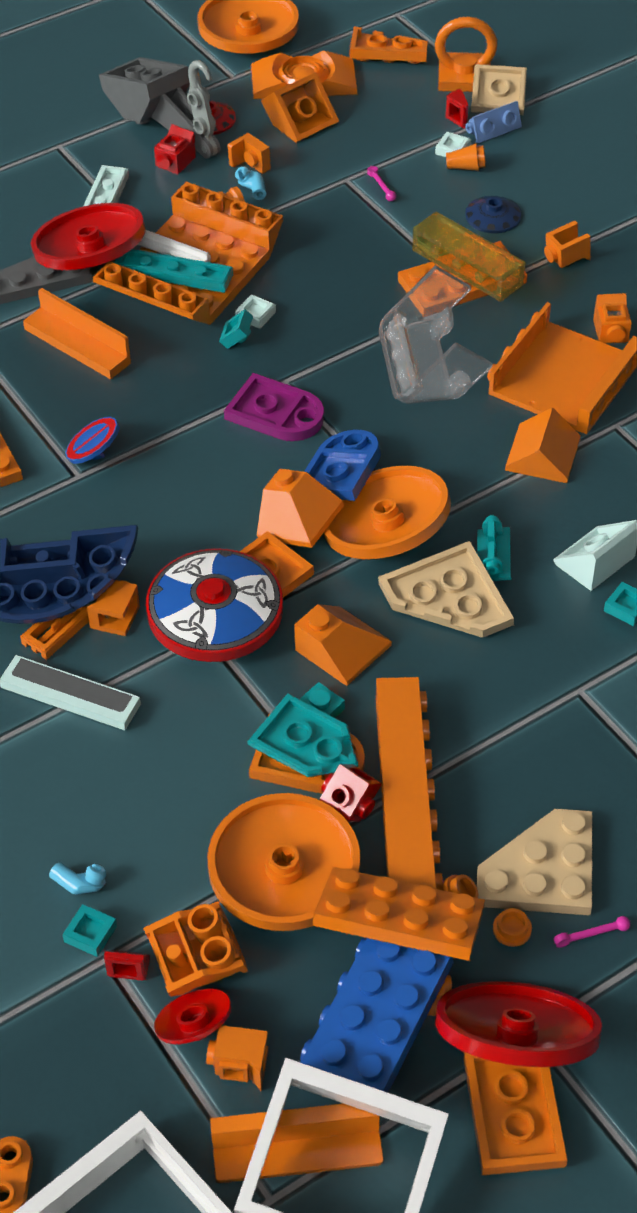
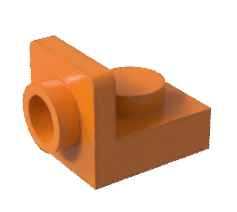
(249, 150)

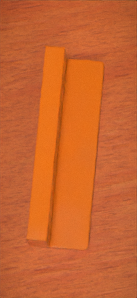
(79, 335)
(302, 1144)

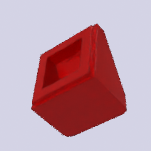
(457, 108)
(126, 964)

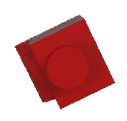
(175, 150)

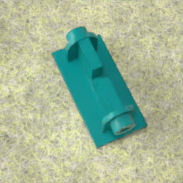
(495, 548)

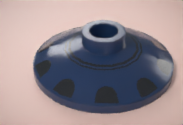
(493, 214)

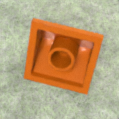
(544, 447)

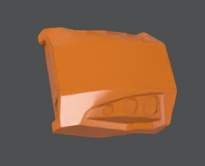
(190, 943)

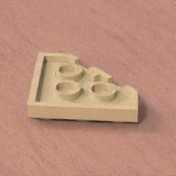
(449, 591)
(543, 867)

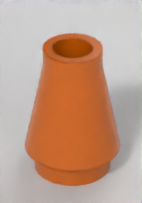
(467, 158)

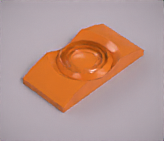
(280, 70)

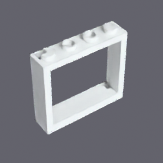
(354, 1095)
(111, 1156)

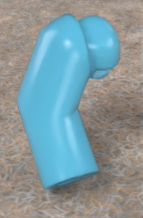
(251, 180)
(79, 883)

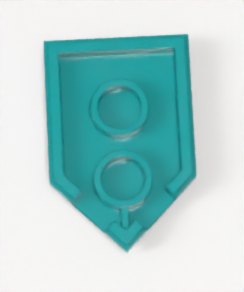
(304, 738)

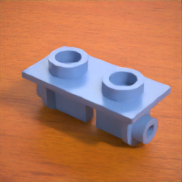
(495, 122)

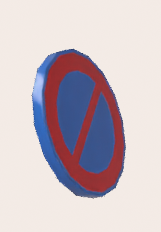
(92, 440)

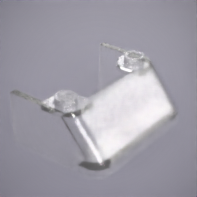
(413, 347)

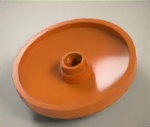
(248, 24)
(391, 514)
(276, 858)

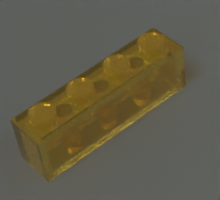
(468, 256)

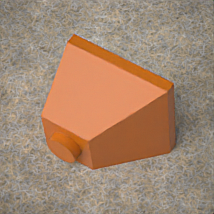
(297, 508)
(338, 642)

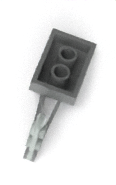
(158, 90)

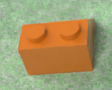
(300, 108)

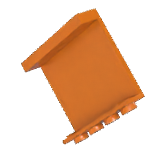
(561, 371)

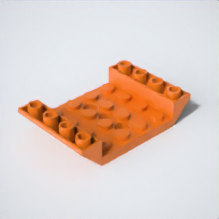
(221, 225)

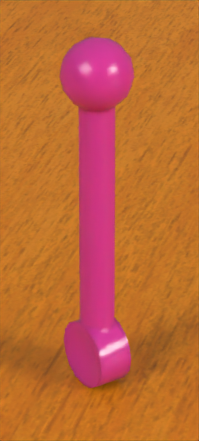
(372, 171)
(563, 939)

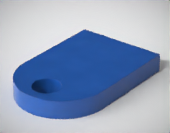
(345, 466)

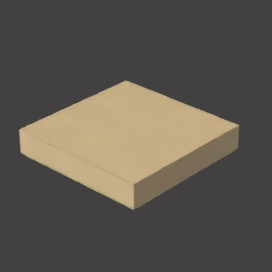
(497, 87)

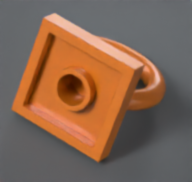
(457, 69)

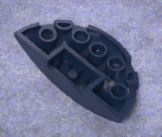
(63, 575)

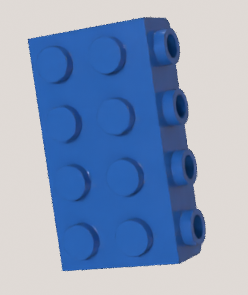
(376, 1013)

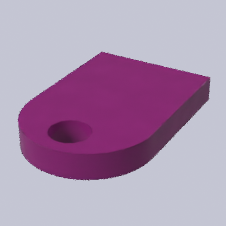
(275, 409)

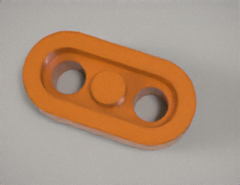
(15, 1173)

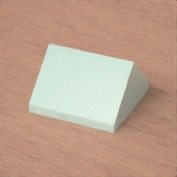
(599, 553)

